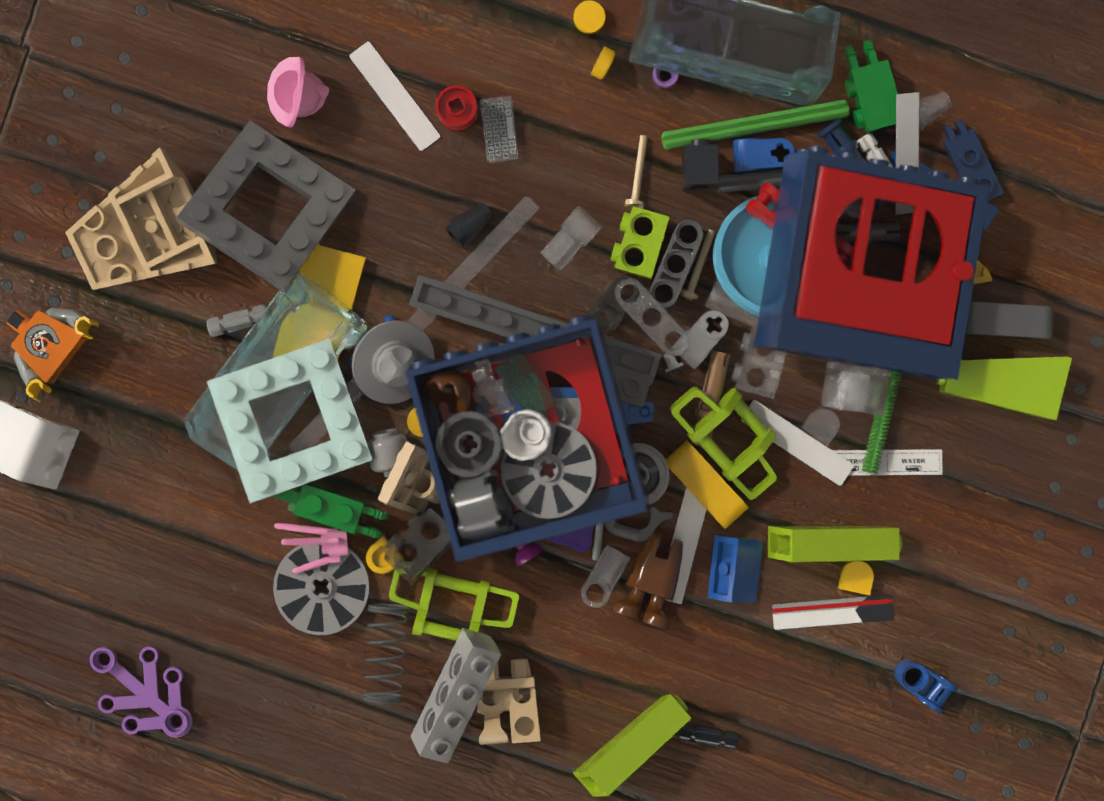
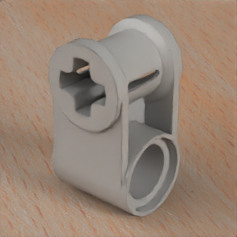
(700, 340)

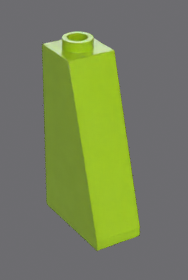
(1014, 384)
(834, 543)
(632, 746)

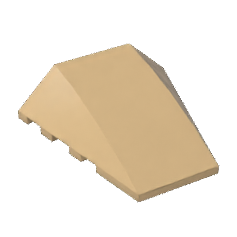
(136, 228)

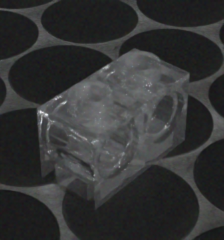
(769, 365)

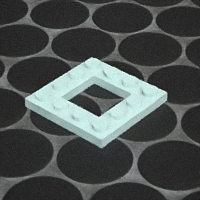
(313, 364)

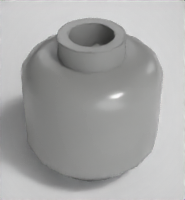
(384, 449)

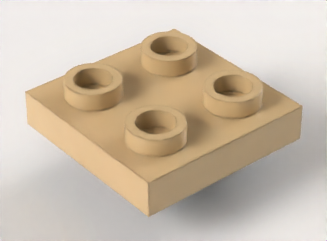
(410, 481)

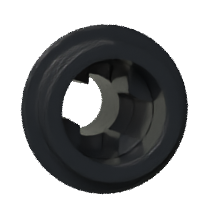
(469, 224)

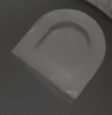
(822, 425)

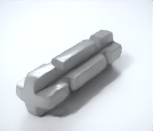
(235, 320)

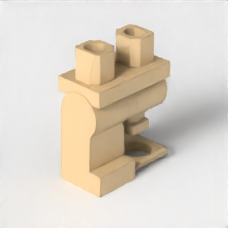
(510, 694)

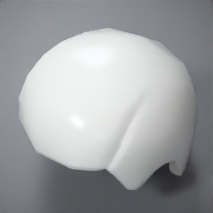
(526, 435)

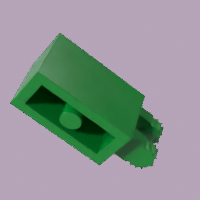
(872, 90)

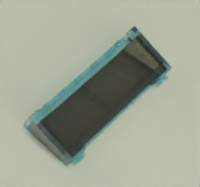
(740, 45)

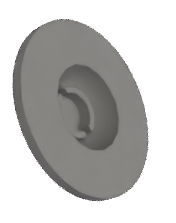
(385, 356)

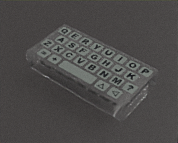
(499, 129)

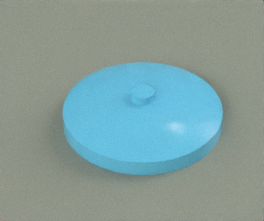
(742, 257)

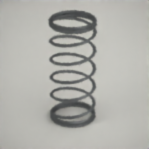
(386, 697)

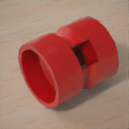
(457, 108)

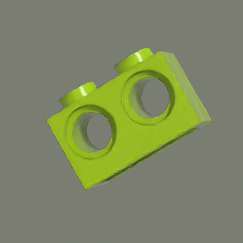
(647, 245)

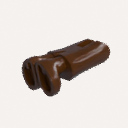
(654, 577)

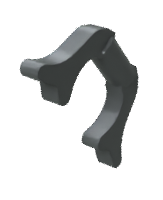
(638, 534)

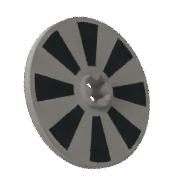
(564, 492)
(320, 613)

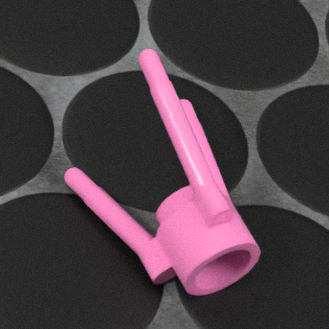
(332, 542)

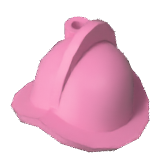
(294, 91)

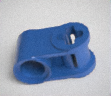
(755, 154)
(928, 686)

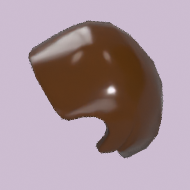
(450, 388)

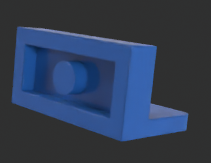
(735, 569)

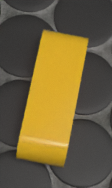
(706, 484)

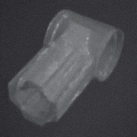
(575, 233)
(606, 574)

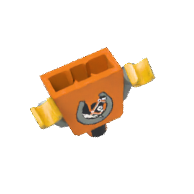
(47, 345)

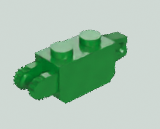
(332, 509)

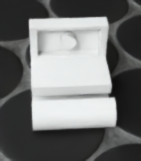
(33, 446)

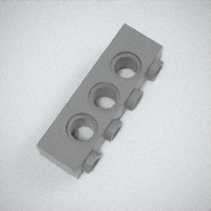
(455, 695)

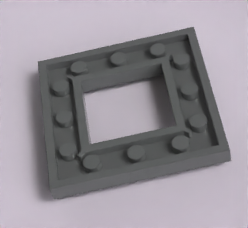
(254, 149)

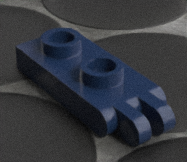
(969, 158)

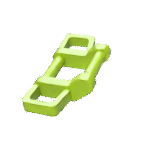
(699, 433)
(435, 579)

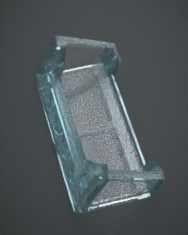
(290, 322)

